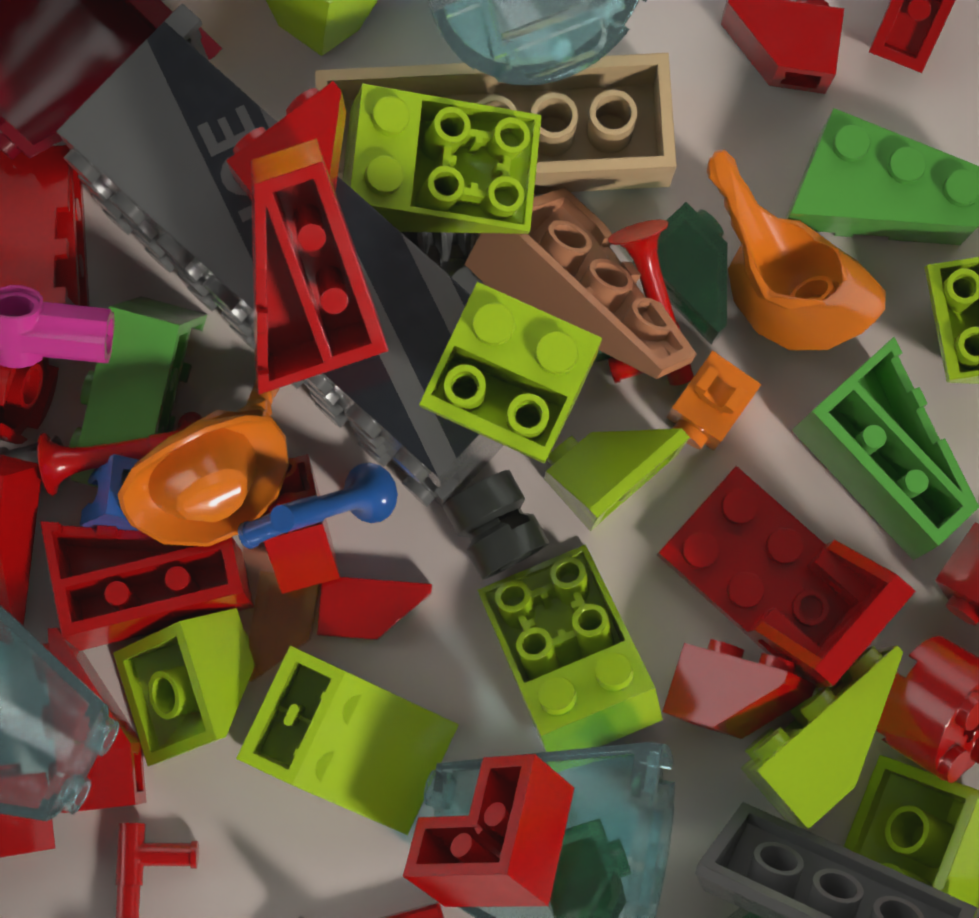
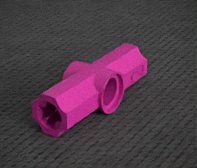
(51, 330)

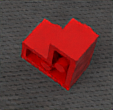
(505, 845)

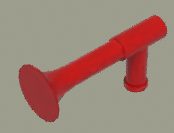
(642, 245)
(60, 461)
(135, 854)

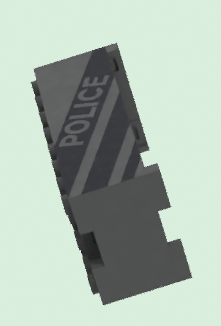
(157, 164)

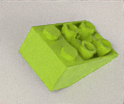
(442, 162)
(571, 653)
(346, 740)
(825, 746)

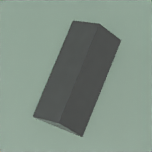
(797, 874)

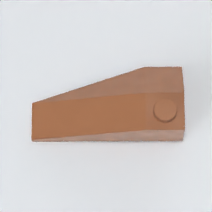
(577, 277)

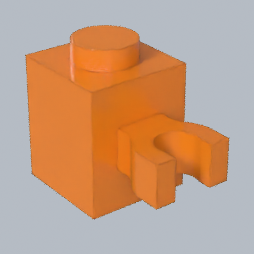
(712, 402)

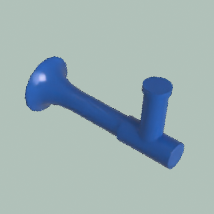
(367, 493)

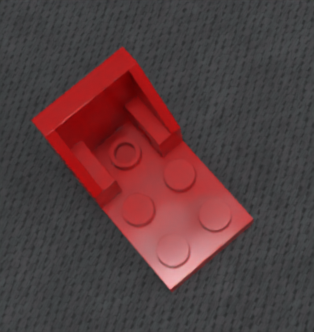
(782, 581)

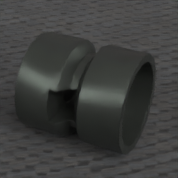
(495, 524)

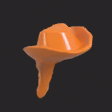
(783, 261)
(209, 476)

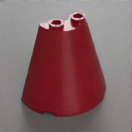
(60, 55)

